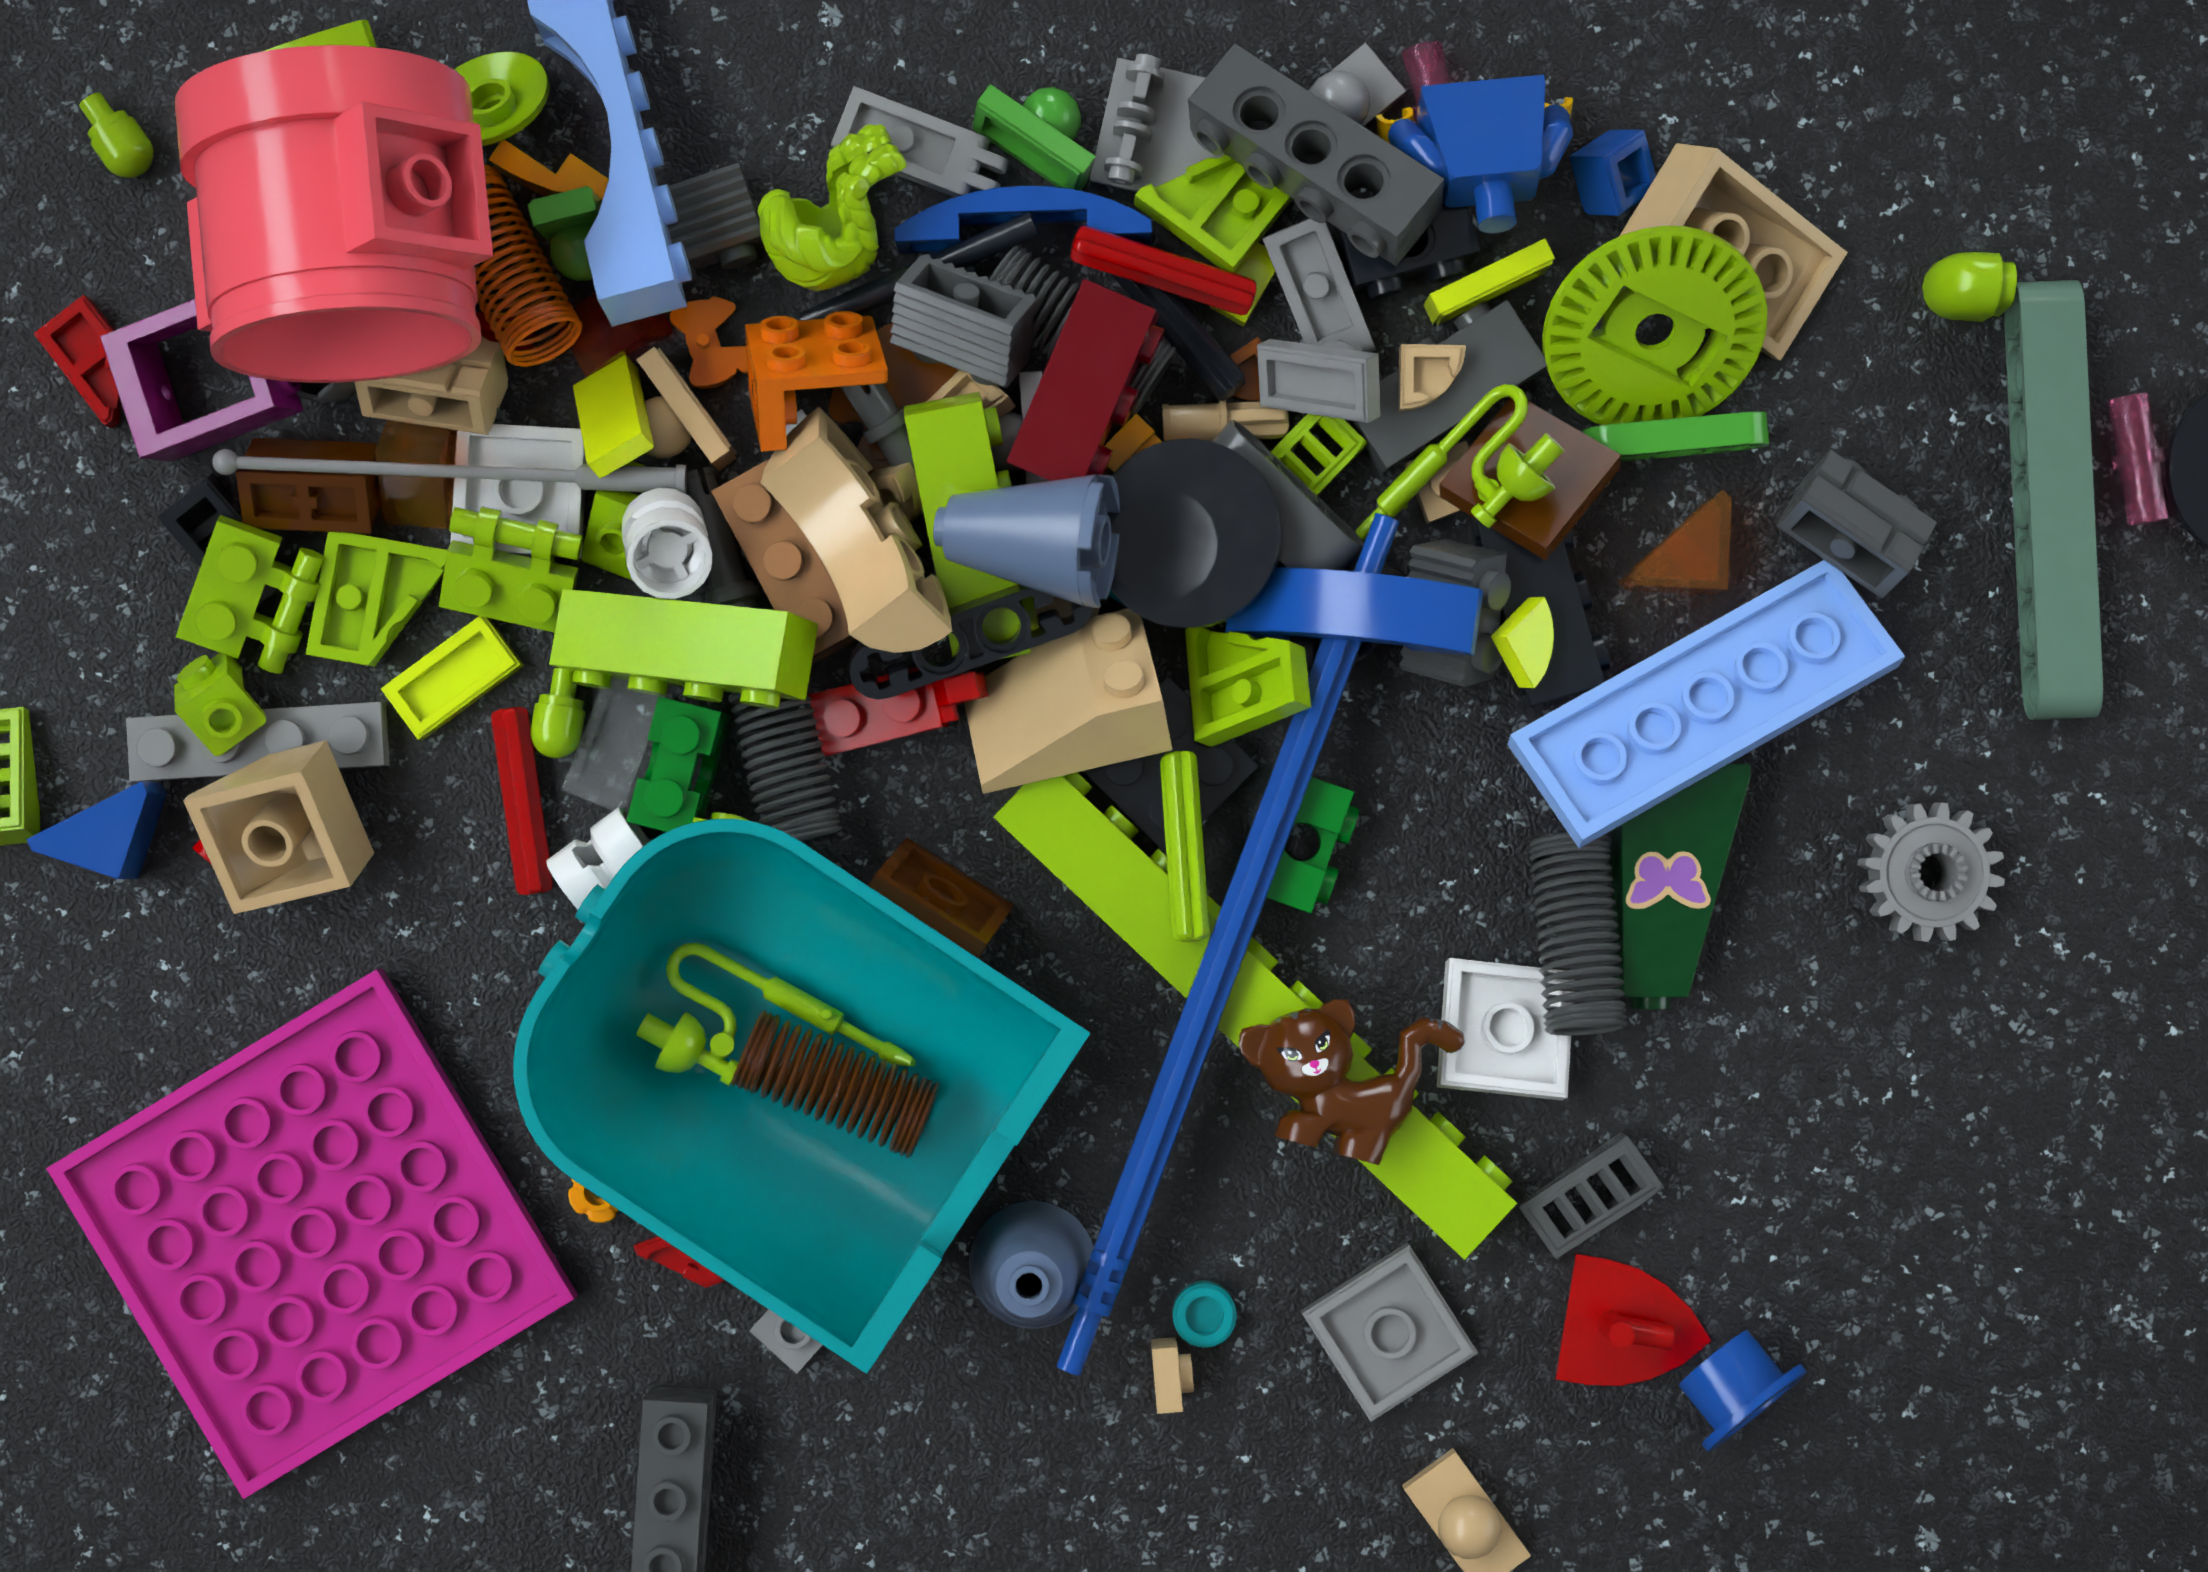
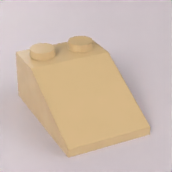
(1789, 254)
(1070, 706)

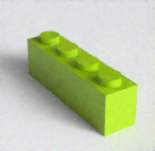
(952, 457)
(684, 645)

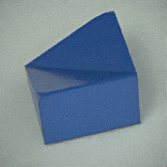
(1613, 172)

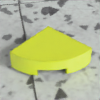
(1527, 641)

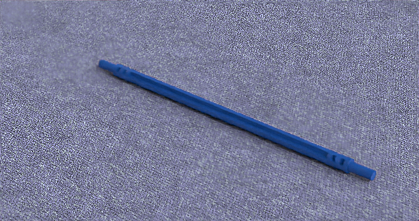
(1215, 976)

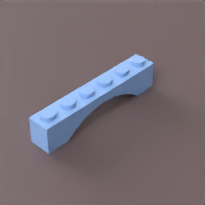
(629, 243)

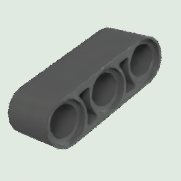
(1310, 529)

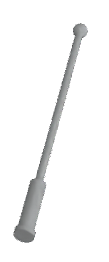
(623, 479)

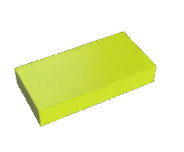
(1489, 282)
(613, 416)
(452, 677)

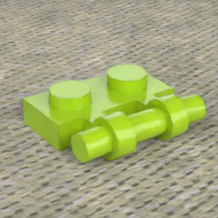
(503, 583)
(230, 588)

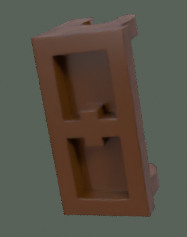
(309, 498)

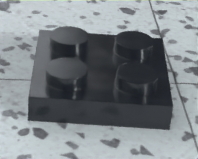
(1137, 782)

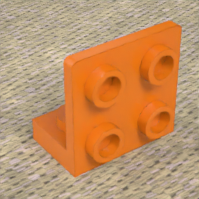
(806, 355)

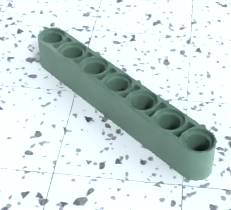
(2053, 501)

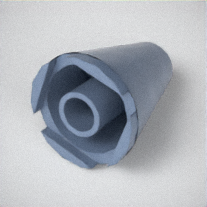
(1037, 535)
(1029, 1240)

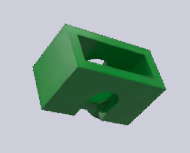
(678, 737)
(1309, 881)

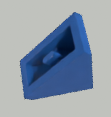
(108, 835)

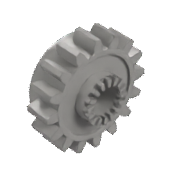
(1963, 864)

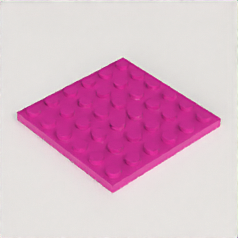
(312, 1232)

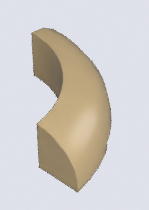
(858, 538)

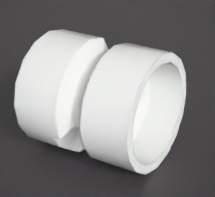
(666, 543)
(585, 865)

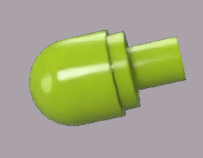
(117, 138)
(558, 717)

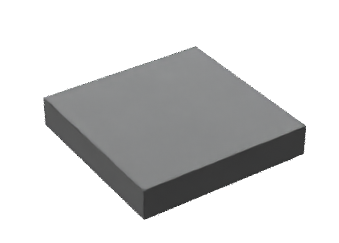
(1389, 1331)

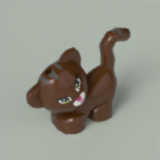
(1309, 1060)

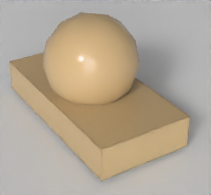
(680, 415)
(1465, 1517)

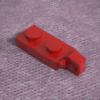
(855, 721)

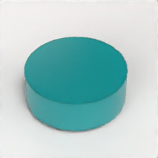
(1204, 1314)

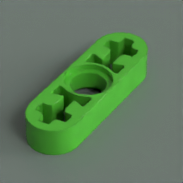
(1684, 435)

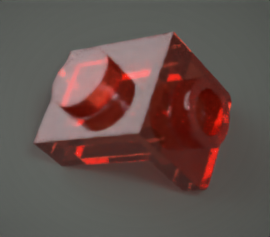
(603, 344)

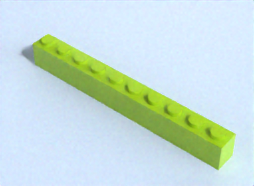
(1131, 895)

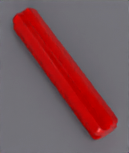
(1163, 270)
(521, 800)

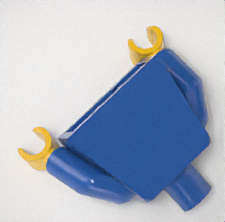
(1485, 142)

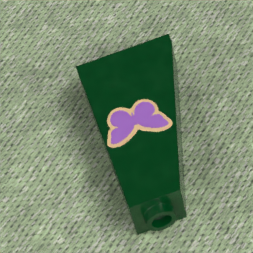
(1668, 882)

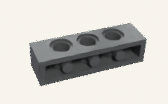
(1248, 91)
(674, 1480)

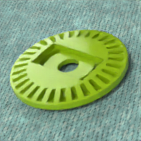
(1667, 272)

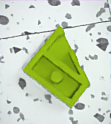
(1214, 209)
(369, 595)
(1242, 683)

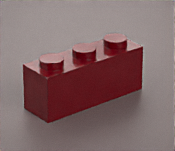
(1086, 385)

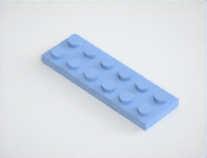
(1704, 701)

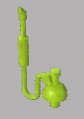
(1518, 473)
(686, 1042)

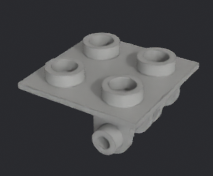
(1146, 126)

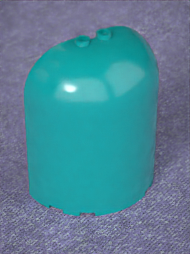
(748, 1188)

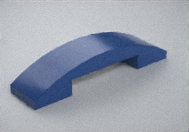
(941, 223)
(1365, 609)

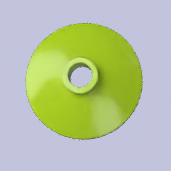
(505, 92)

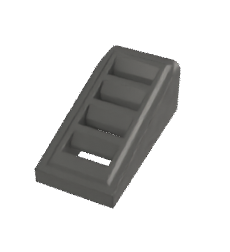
(1597, 1162)

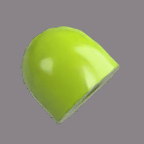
(1970, 286)

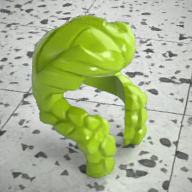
(840, 240)

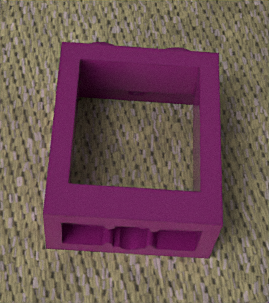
(151, 401)

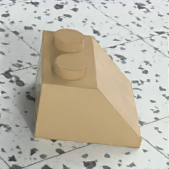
(281, 828)

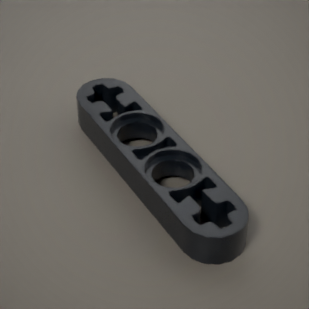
(974, 645)

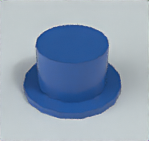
(1736, 1386)

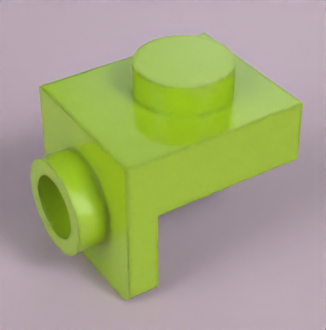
(215, 703)

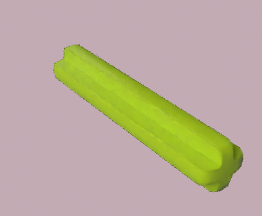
(1184, 846)

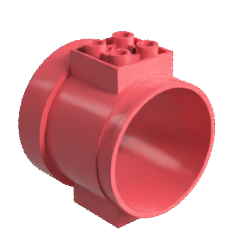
(334, 212)

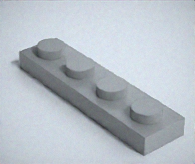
(169, 750)

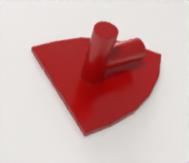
(1623, 1326)

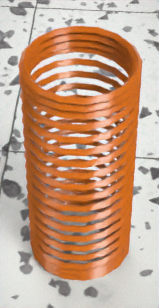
(536, 314)

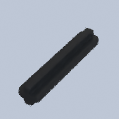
(1190, 339)

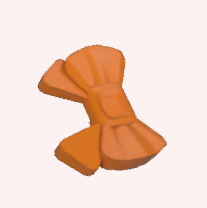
(711, 362)

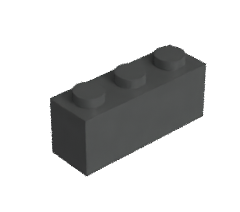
(1495, 354)

